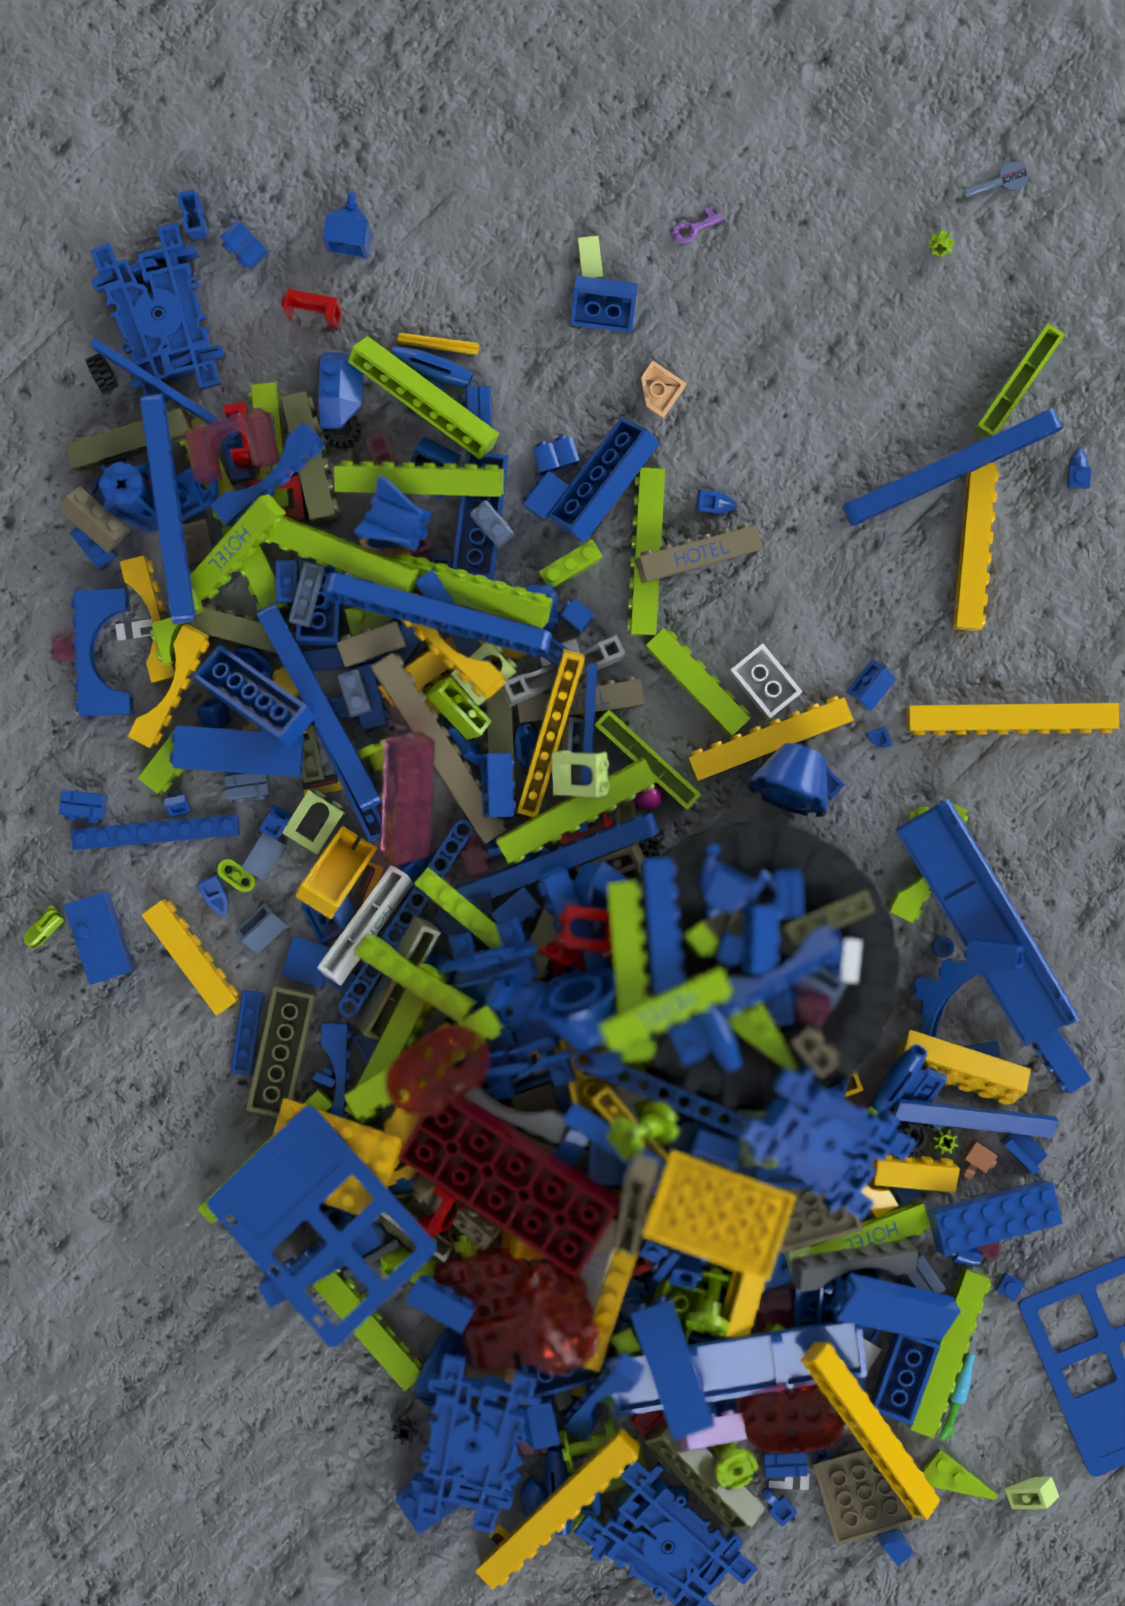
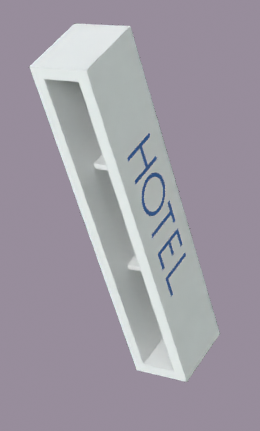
(367, 921)

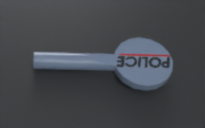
(1011, 177)

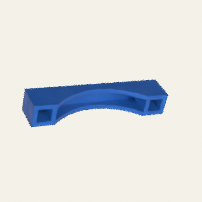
(299, 448)
(818, 949)
(336, 1043)
(620, 1377)

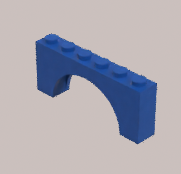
(92, 611)

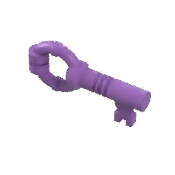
(694, 228)

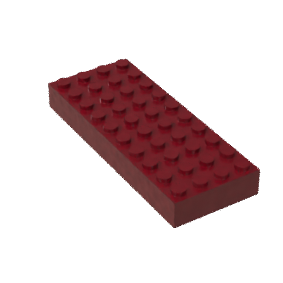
(512, 1182)

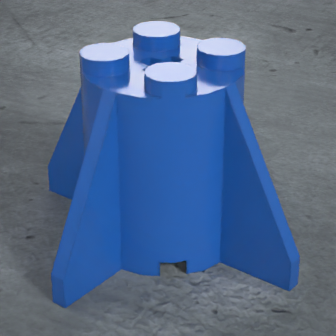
(126, 488)
(393, 519)

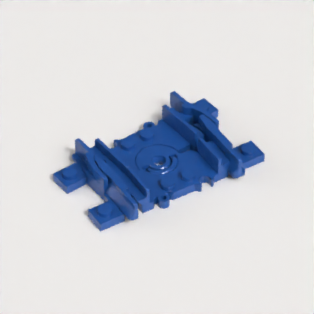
(167, 344)
(531, 1031)
(804, 1122)
(465, 1472)
(696, 1555)

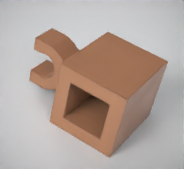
(977, 1157)

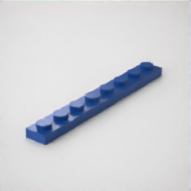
(155, 832)

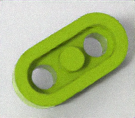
(236, 876)

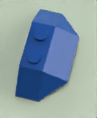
(338, 390)
(813, 1305)

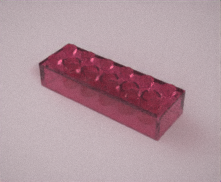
(407, 798)

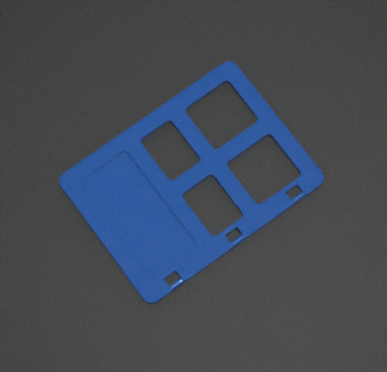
(287, 1186)
(1097, 1415)

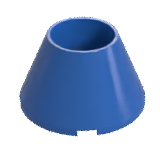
(793, 780)
(577, 1004)

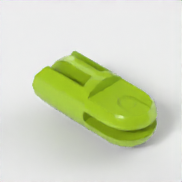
(43, 927)

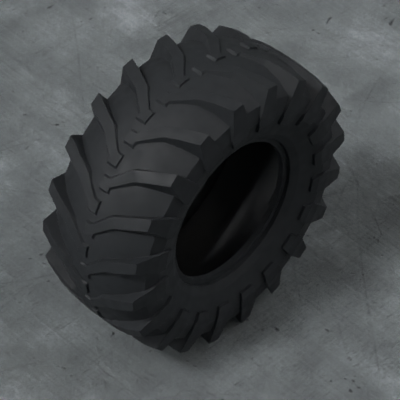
(827, 878)

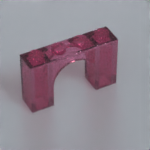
(205, 440)

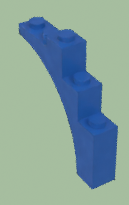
(954, 973)

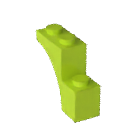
(166, 632)

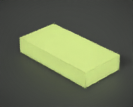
(590, 257)

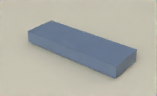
(306, 594)

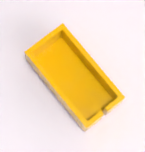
(336, 872)

